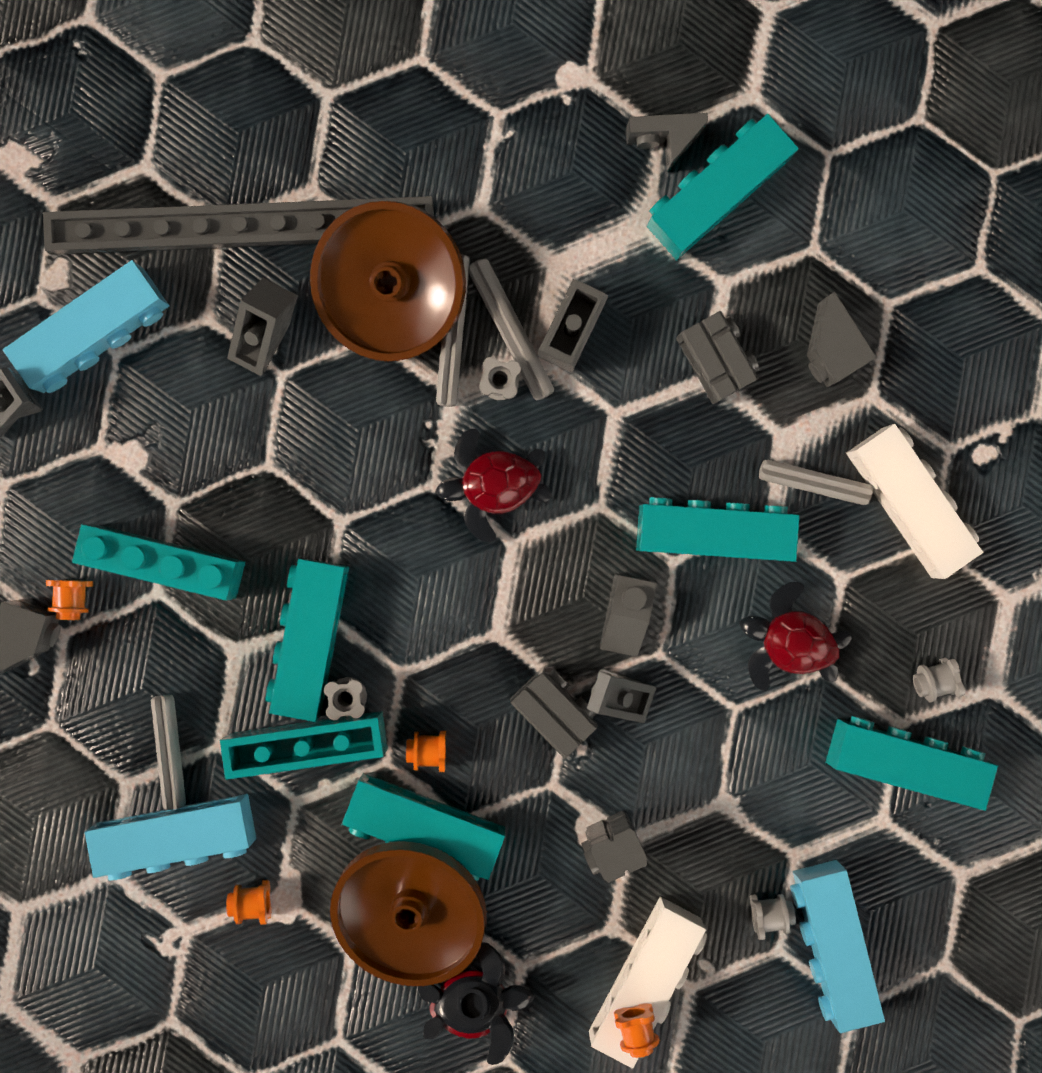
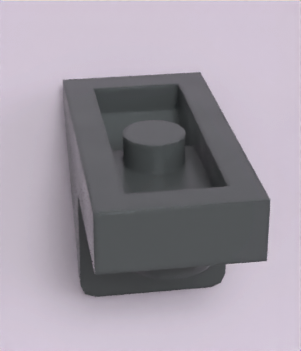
(674, 130)
(15, 399)
(620, 696)

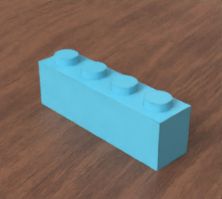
(86, 328)
(171, 837)
(837, 946)

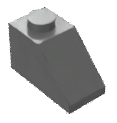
(261, 325)
(836, 343)
(627, 614)
(25, 633)

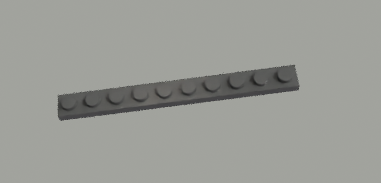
(199, 225)

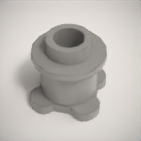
(494, 368)
(939, 680)
(338, 706)
(772, 915)

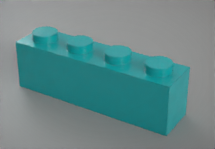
(721, 186)
(717, 531)
(158, 562)
(308, 639)
(303, 745)
(910, 763)
(403, 815)

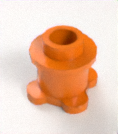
(68, 598)
(427, 751)
(250, 903)
(637, 1030)

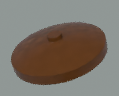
(387, 280)
(408, 913)

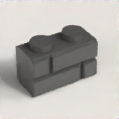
(572, 325)
(718, 356)
(554, 711)
(613, 847)

